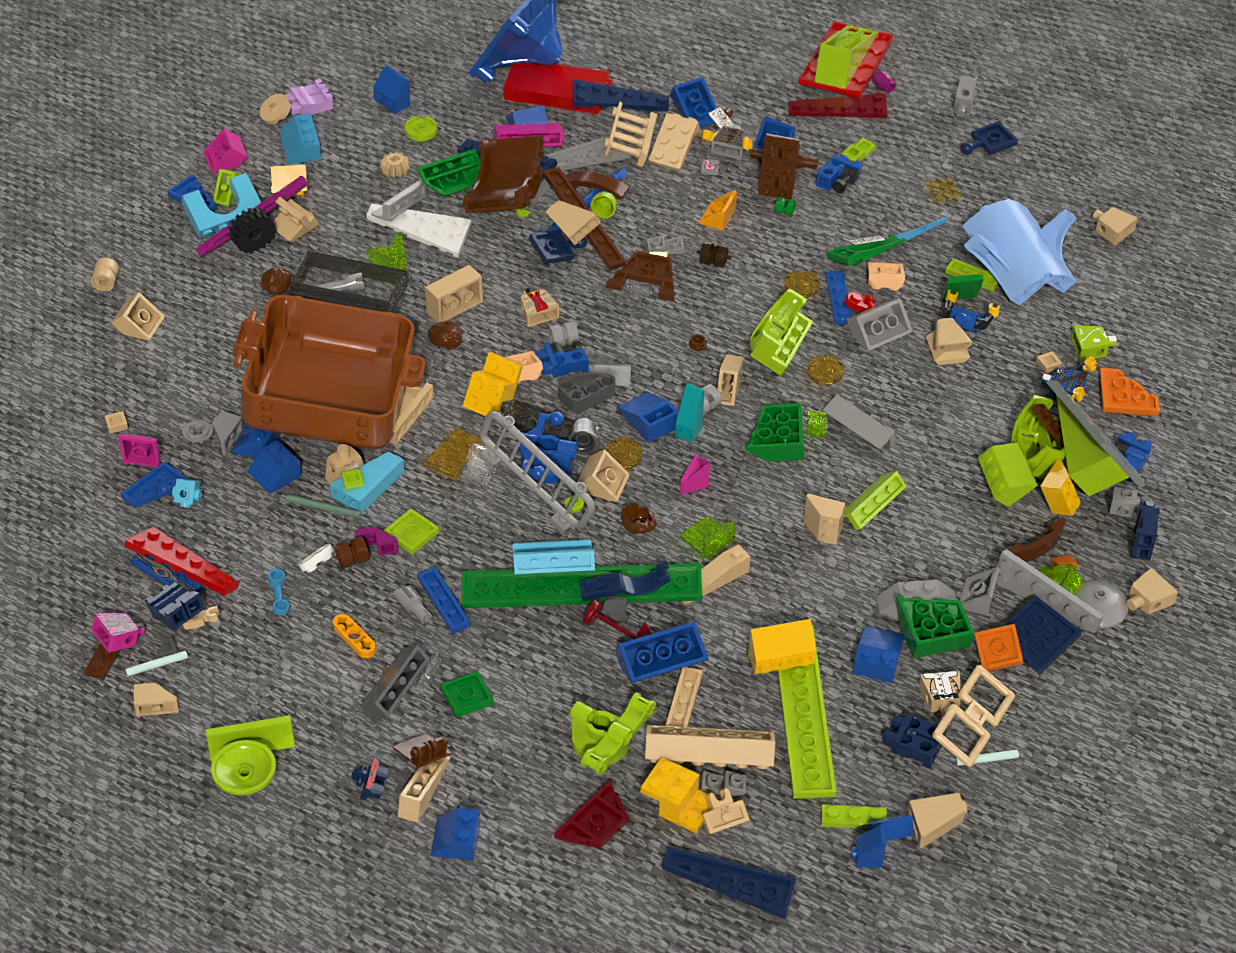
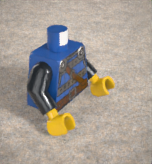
(968, 318)
(1072, 379)

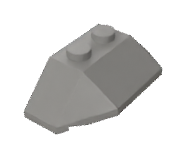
(926, 589)

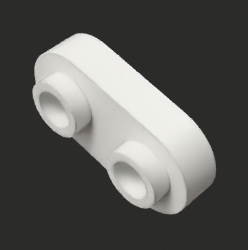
(321, 554)

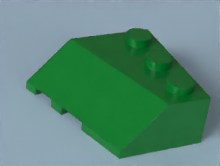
(778, 433)
(934, 625)

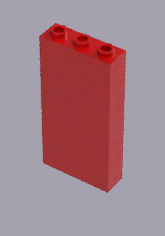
(550, 85)

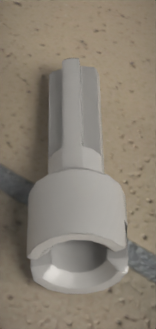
(352, 283)

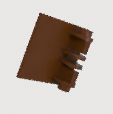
(423, 749)

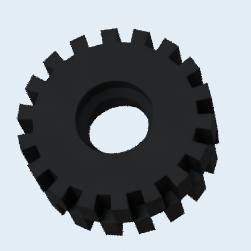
(246, 223)

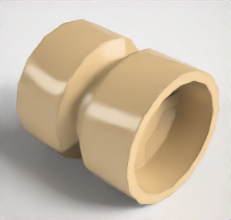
(104, 274)

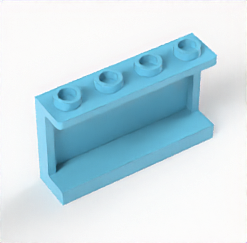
(553, 556)

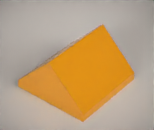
(720, 211)

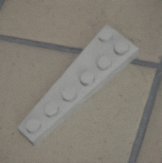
(587, 155)
(1029, 582)

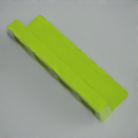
(874, 499)
(273, 733)

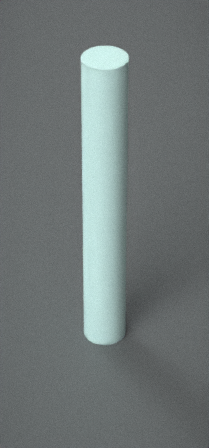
(156, 663)
(992, 757)

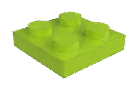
(412, 531)

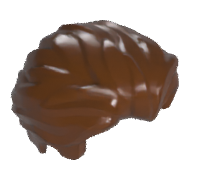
(275, 281)
(445, 335)
(638, 519)

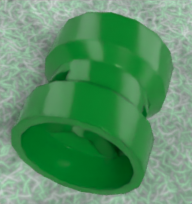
(785, 206)

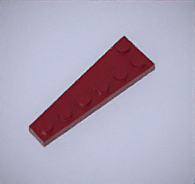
(848, 106)

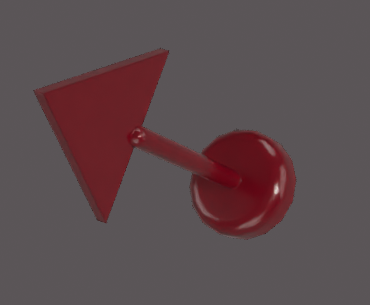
(594, 611)

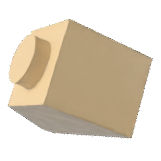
(153, 700)

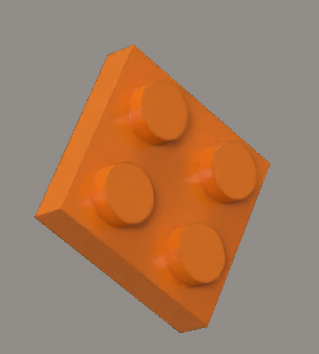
(999, 648)

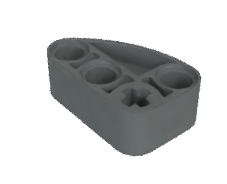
(585, 390)

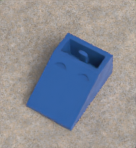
(650, 415)

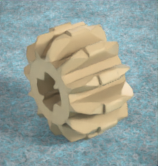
(395, 165)

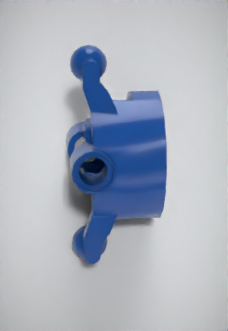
(558, 450)

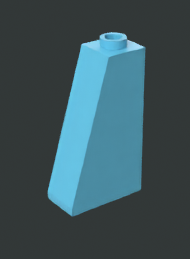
(377, 478)

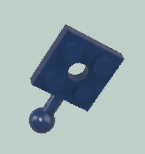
(985, 138)
(553, 246)

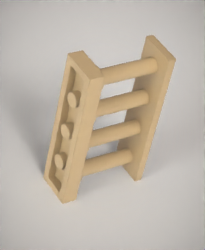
(643, 143)

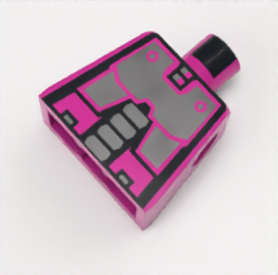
(116, 630)

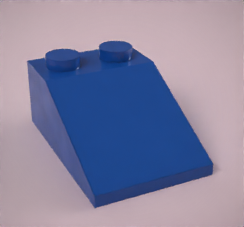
(694, 101)
(878, 654)

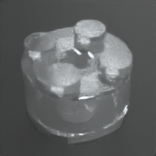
(476, 469)

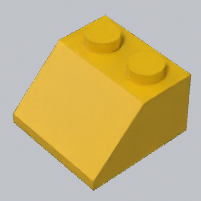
(1060, 491)

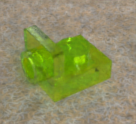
(816, 423)

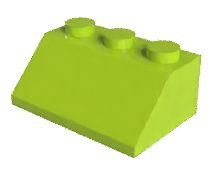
(1007, 472)

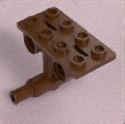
(779, 165)

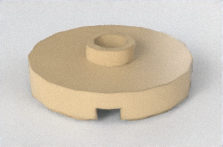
(275, 108)

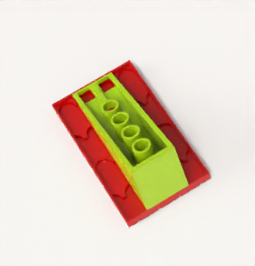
(846, 59)

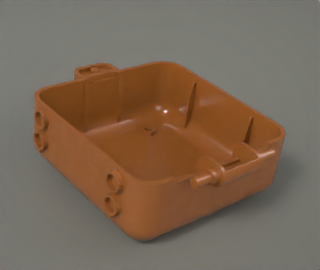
(326, 370)

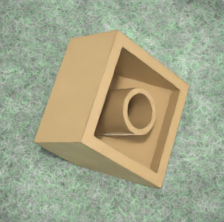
(138, 318)
(604, 476)
(824, 518)

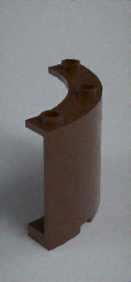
(507, 174)

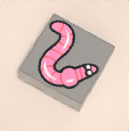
(710, 167)

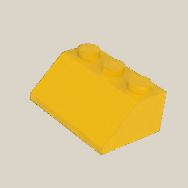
(782, 646)

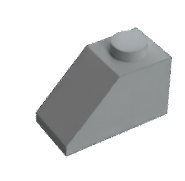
(227, 429)

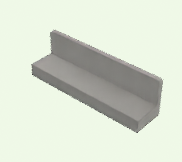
(401, 201)
(859, 422)

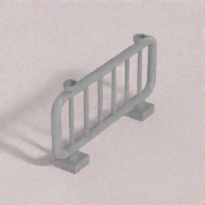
(493, 455)

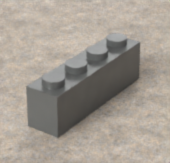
(395, 682)

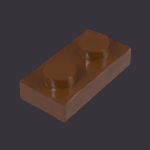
(101, 663)

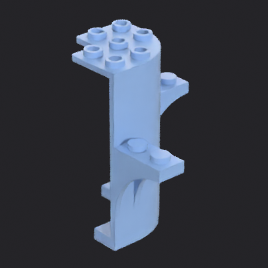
(1018, 250)

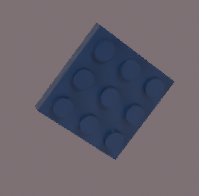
(1042, 634)

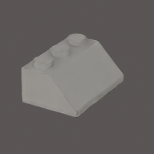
(880, 324)

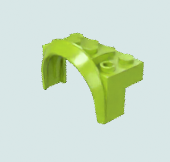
(766, 338)
(1050, 449)

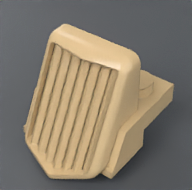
(293, 220)

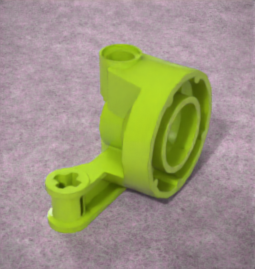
(601, 748)

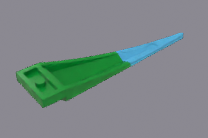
(860, 253)

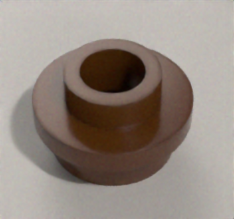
(697, 342)

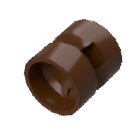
(351, 552)

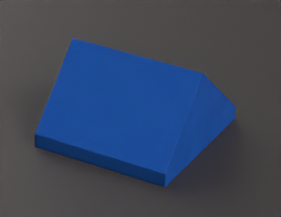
(773, 127)

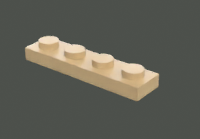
(684, 697)

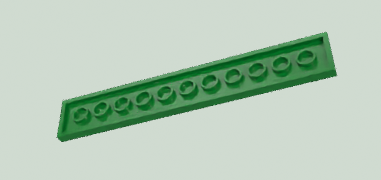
(509, 589)

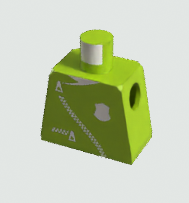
(1091, 341)

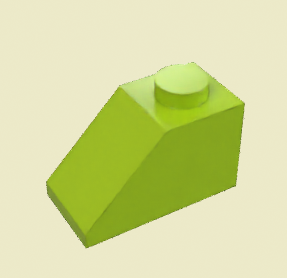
(223, 193)

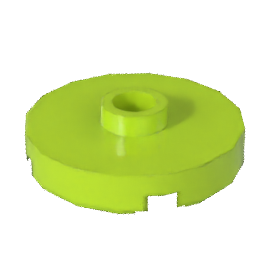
(420, 128)

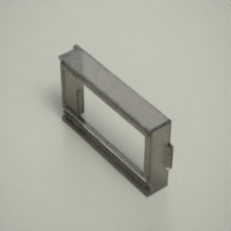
(349, 267)

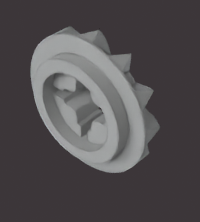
(197, 426)

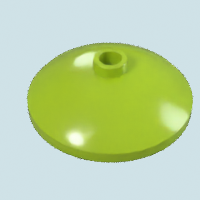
(242, 759)

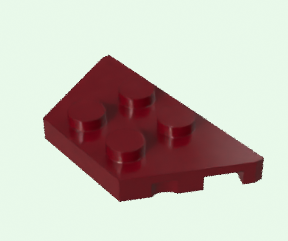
(596, 820)

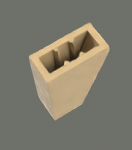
(573, 220)
(730, 378)
(936, 816)

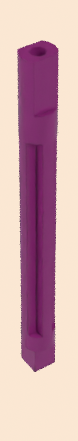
(267, 206)

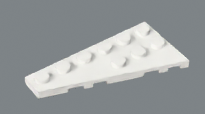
(433, 229)

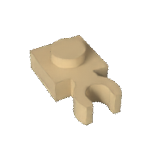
(202, 617)

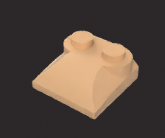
(885, 275)
(531, 364)

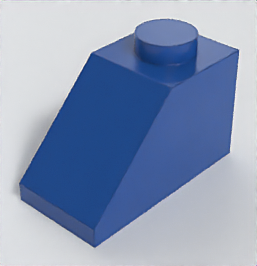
(870, 848)

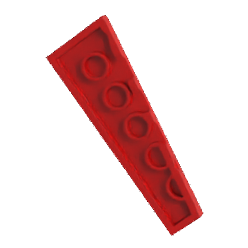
(181, 560)

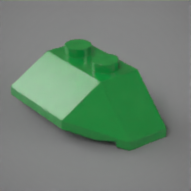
(451, 173)

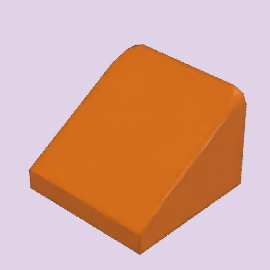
(1063, 560)

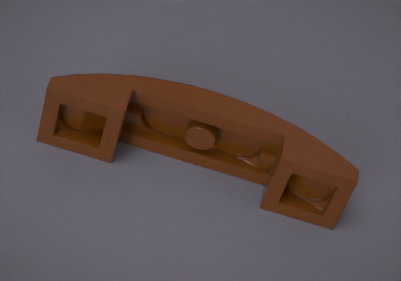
(598, 181)
(1041, 545)

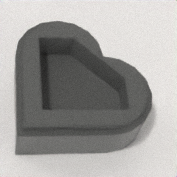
(616, 607)

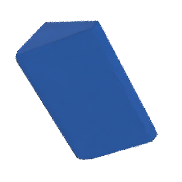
(895, 827)

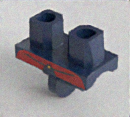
(367, 777)

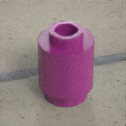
(884, 81)

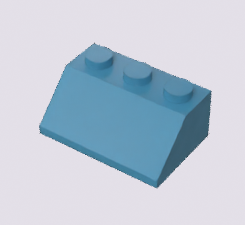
(300, 139)

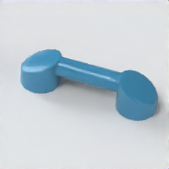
(276, 581)

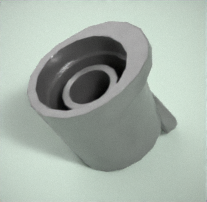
(585, 433)

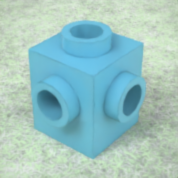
(187, 492)

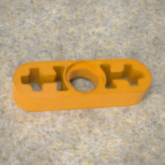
(353, 628)

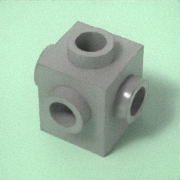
(1124, 502)

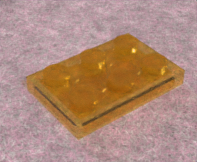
(451, 454)

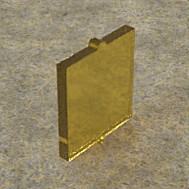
(943, 189)

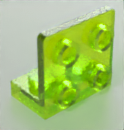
(390, 256)
(709, 537)

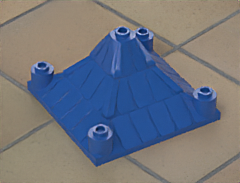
(525, 37)

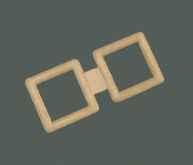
(973, 716)

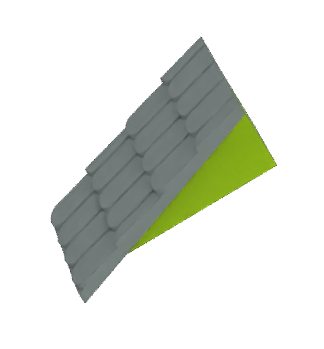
(1089, 453)

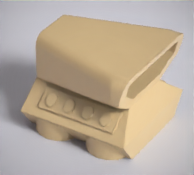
(948, 342)

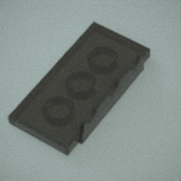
(527, 416)

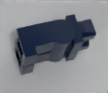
(1145, 531)
(174, 603)
(913, 739)

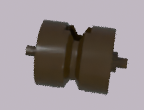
(714, 254)

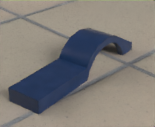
(618, 583)

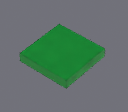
(965, 286)
(466, 694)

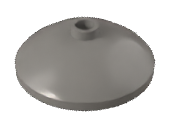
(1106, 600)

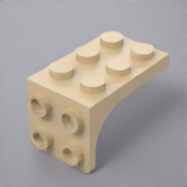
(674, 141)

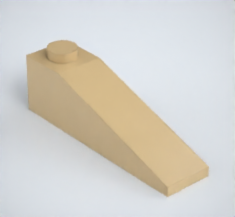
(724, 569)
(421, 789)

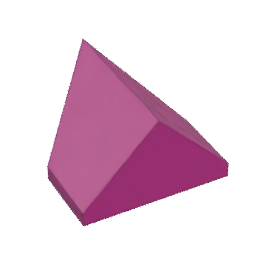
(696, 476)

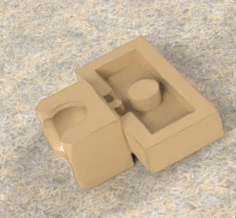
(723, 812)

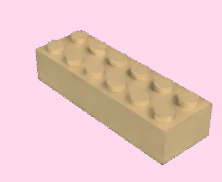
(710, 746)

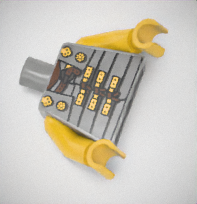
(728, 141)

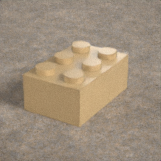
(454, 294)

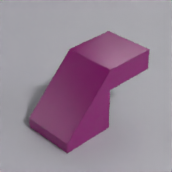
(384, 542)

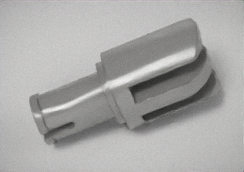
(412, 603)

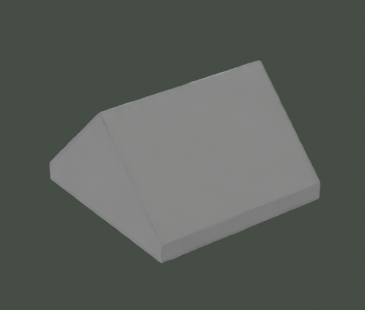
(979, 591)

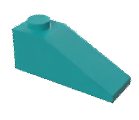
(690, 414)

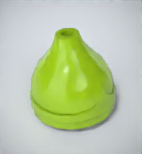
(603, 205)

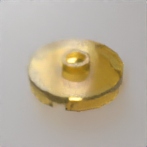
(802, 282)
(825, 370)
(625, 452)

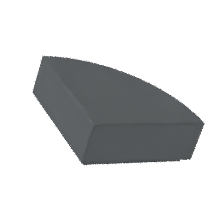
(167, 648)

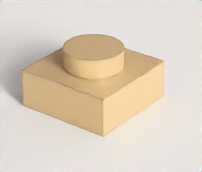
(1048, 362)
(116, 422)

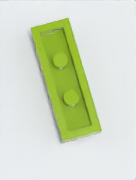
(958, 268)
(850, 816)

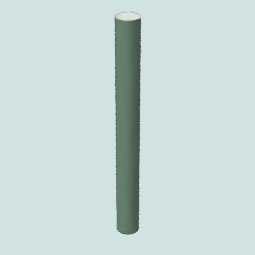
(323, 506)

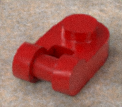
(859, 302)

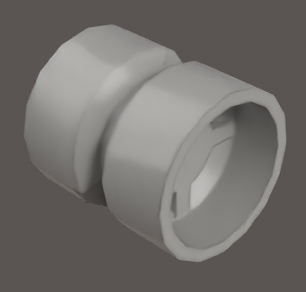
(563, 334)
(711, 398)

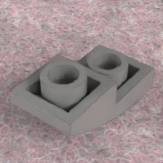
(671, 246)
(714, 783)

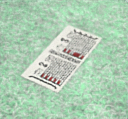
(720, 118)
(867, 240)

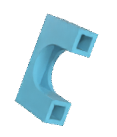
(207, 222)

